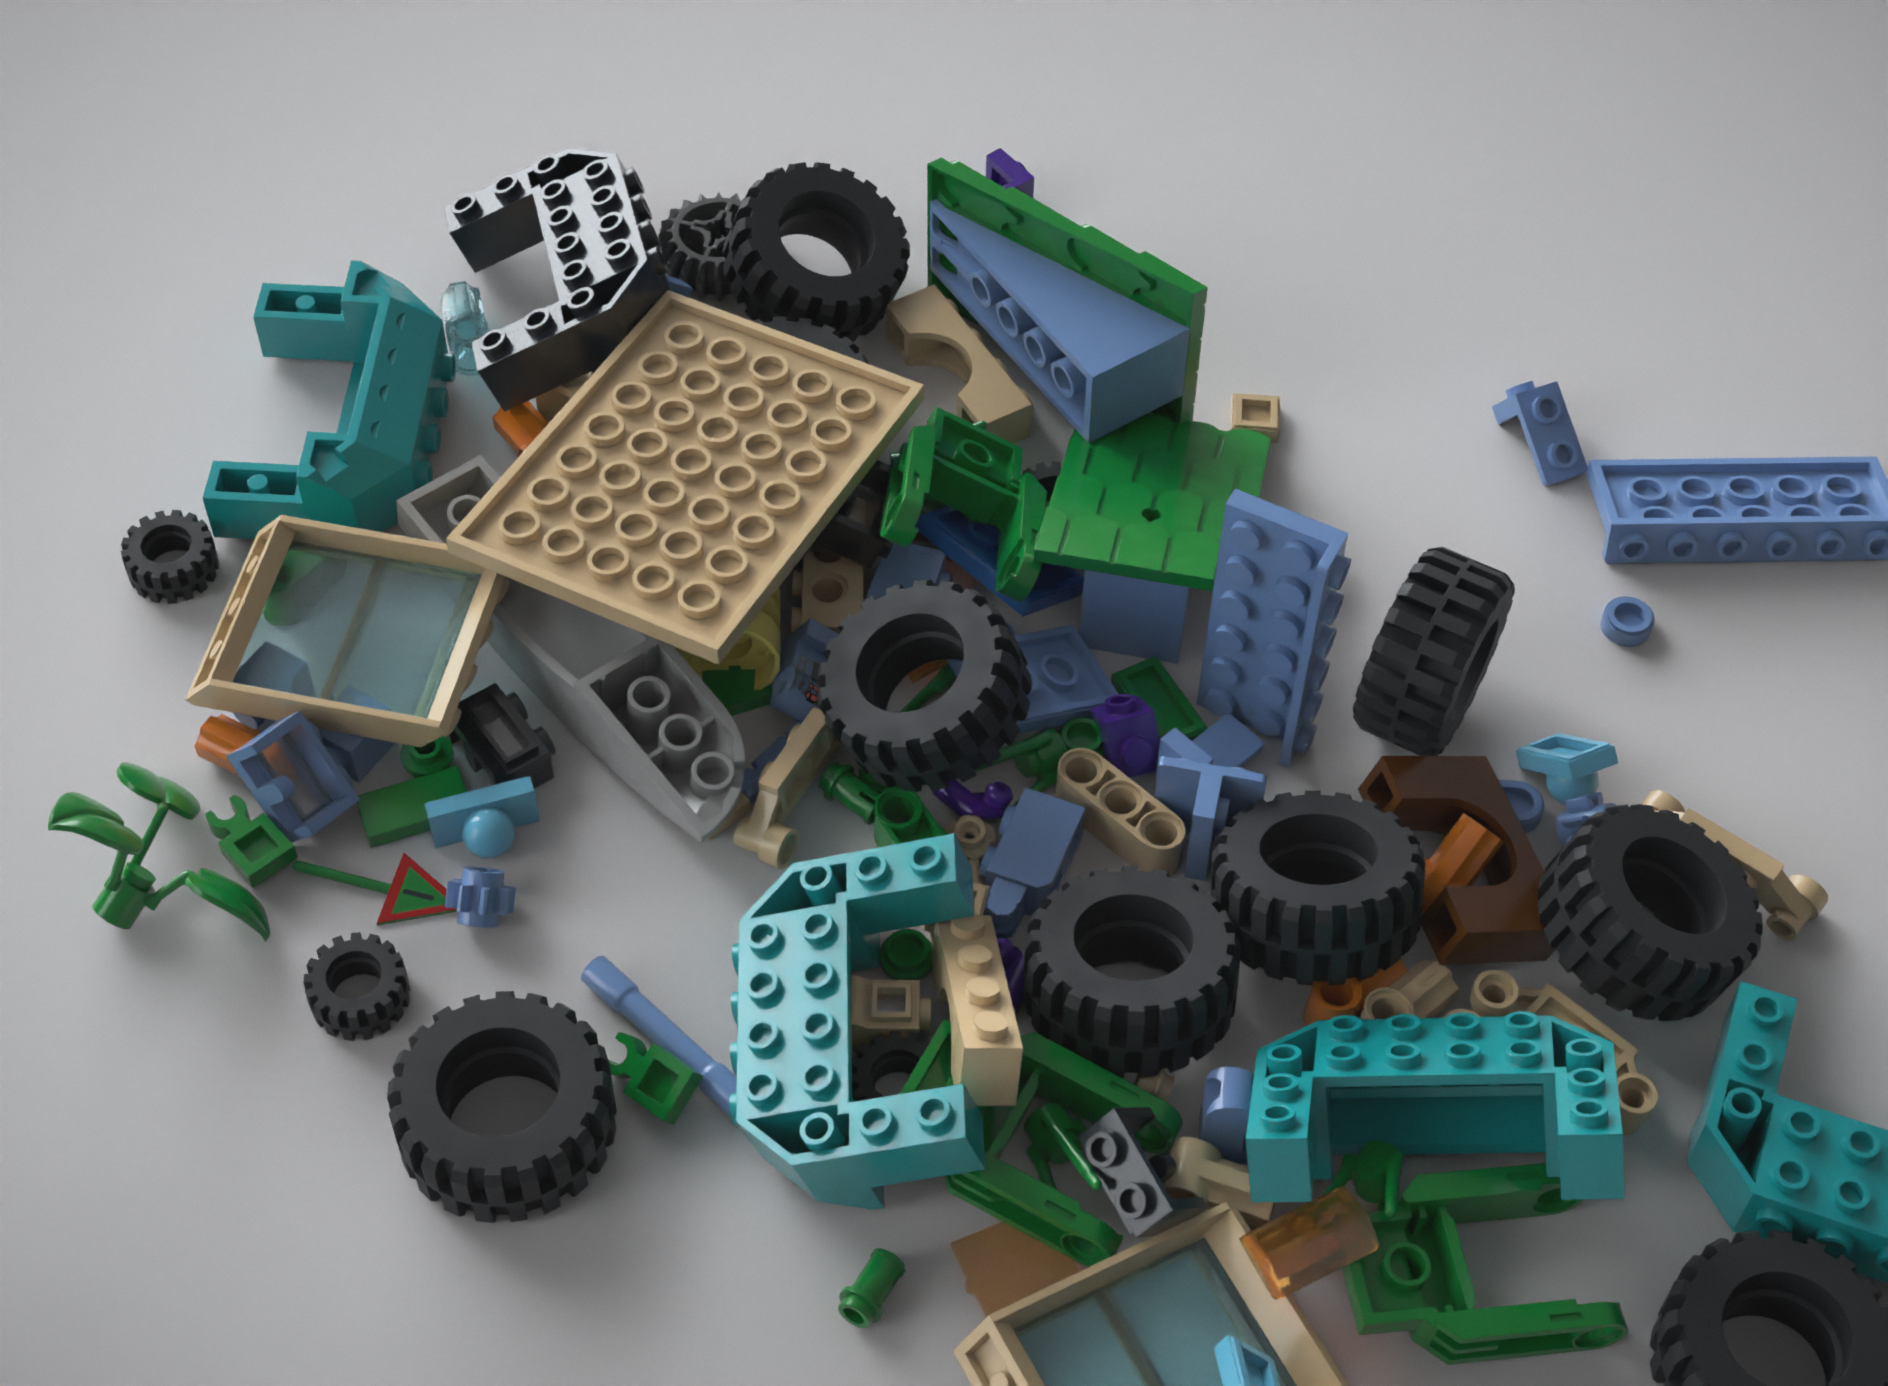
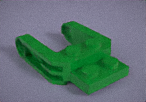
(977, 476)
(1017, 1196)
(1425, 1287)

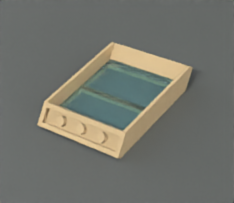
(350, 631)
(1150, 1319)

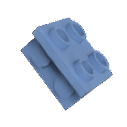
(1205, 801)

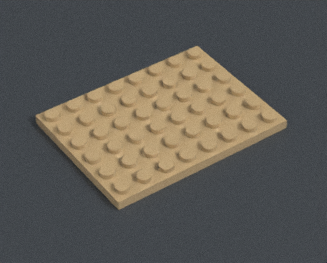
(688, 474)

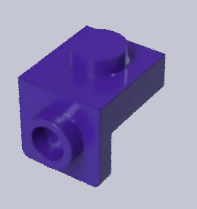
(1008, 172)
(1128, 733)

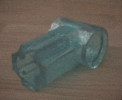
(463, 323)

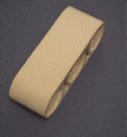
(1111, 791)

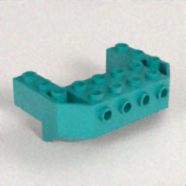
(386, 415)
(797, 1025)
(1435, 1090)
(1783, 1160)

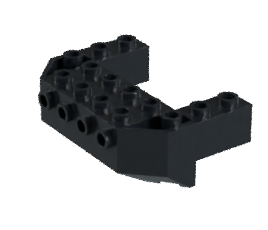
(599, 258)

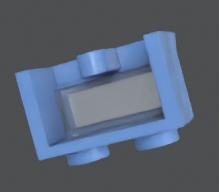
(294, 777)

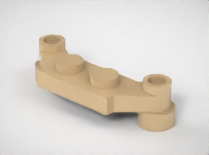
(781, 788)
(1786, 899)
(1498, 995)

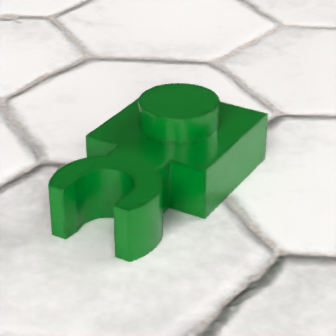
(251, 847)
(656, 1078)

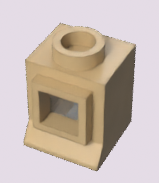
(887, 1007)

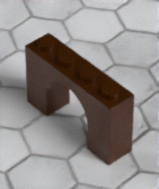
(1468, 921)

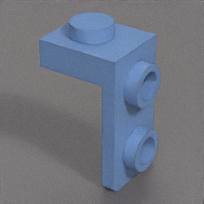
(1546, 429)
(1222, 744)

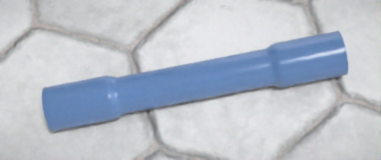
(626, 999)

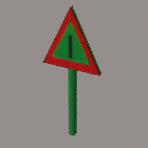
(409, 897)

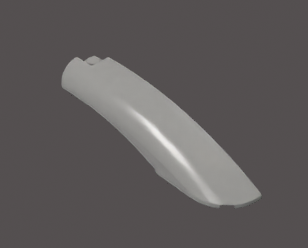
(605, 682)

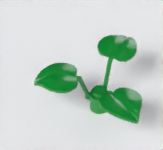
(130, 886)

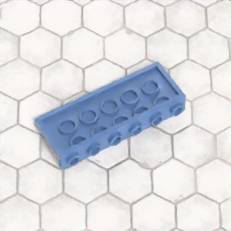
(1741, 509)
(1272, 620)

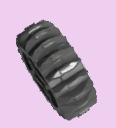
(695, 241)

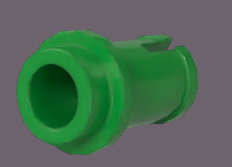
(844, 786)
(864, 1299)

